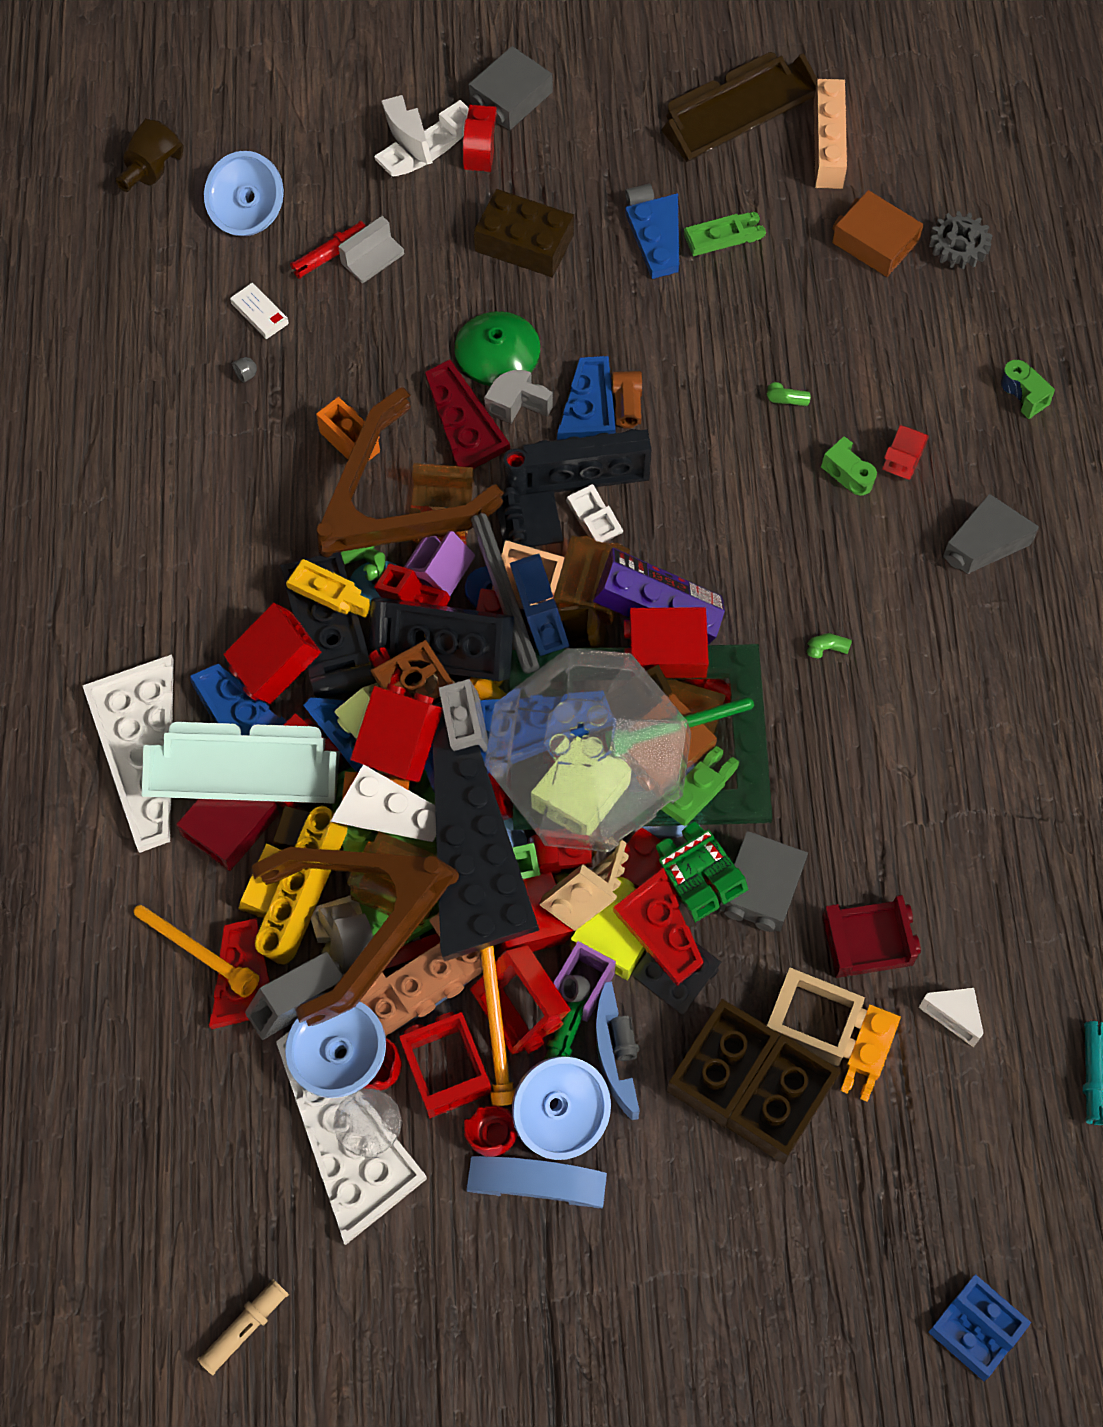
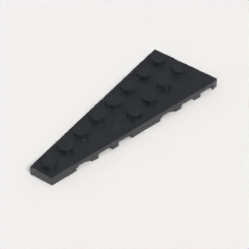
(490, 894)

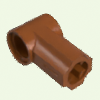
(627, 394)

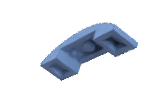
(622, 1090)
(537, 1180)

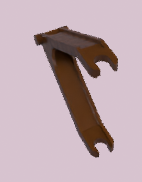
(348, 529)
(418, 887)

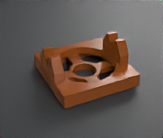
(419, 653)

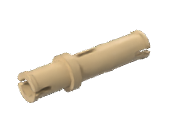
(244, 1325)

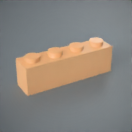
(830, 133)

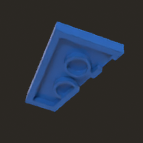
(590, 401)

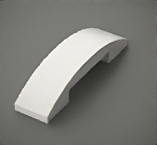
(439, 139)

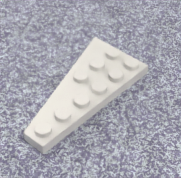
(128, 713)
(356, 1185)

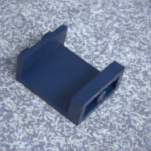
(544, 616)

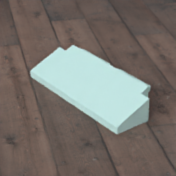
(223, 764)

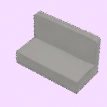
(370, 250)
(463, 715)

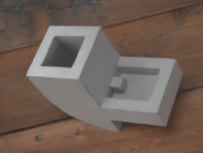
(516, 390)
(347, 933)

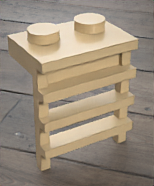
(586, 890)

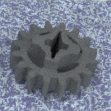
(960, 240)

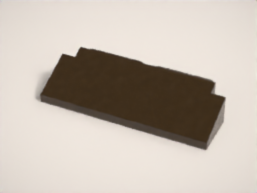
(746, 100)

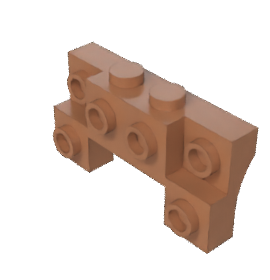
(420, 985)

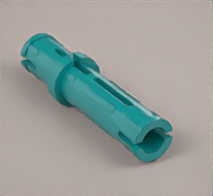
(1094, 1072)

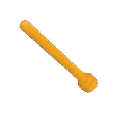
(242, 980)
(503, 1089)

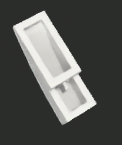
(407, 128)

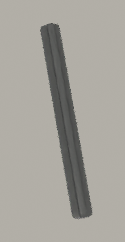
(504, 592)

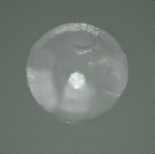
(367, 1122)

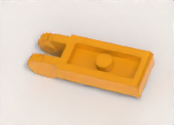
(871, 1049)

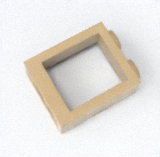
(822, 1049)

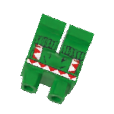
(699, 859)

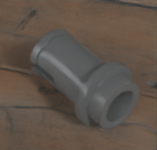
(624, 1038)

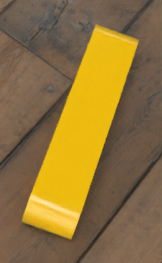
(297, 899)

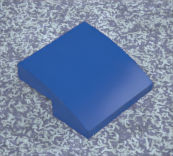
(979, 1327)

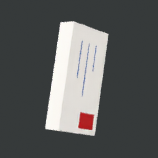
(259, 311)

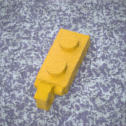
(328, 589)

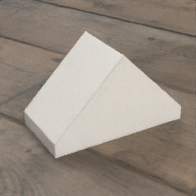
(955, 1011)

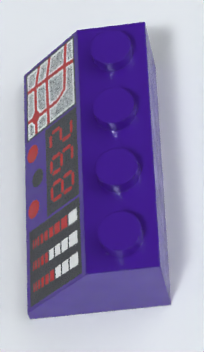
(637, 584)

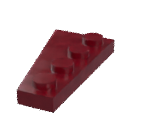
(466, 423)

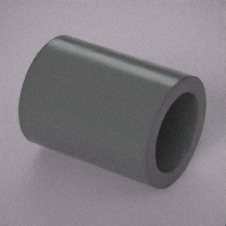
(639, 194)

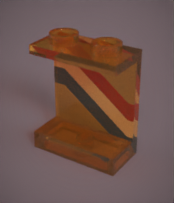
(441, 488)

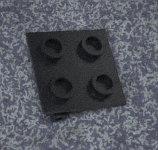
(529, 518)
(679, 996)

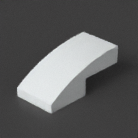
(593, 514)

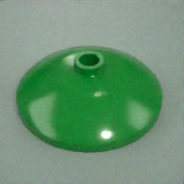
(486, 357)

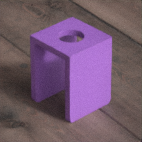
(441, 563)
(586, 954)

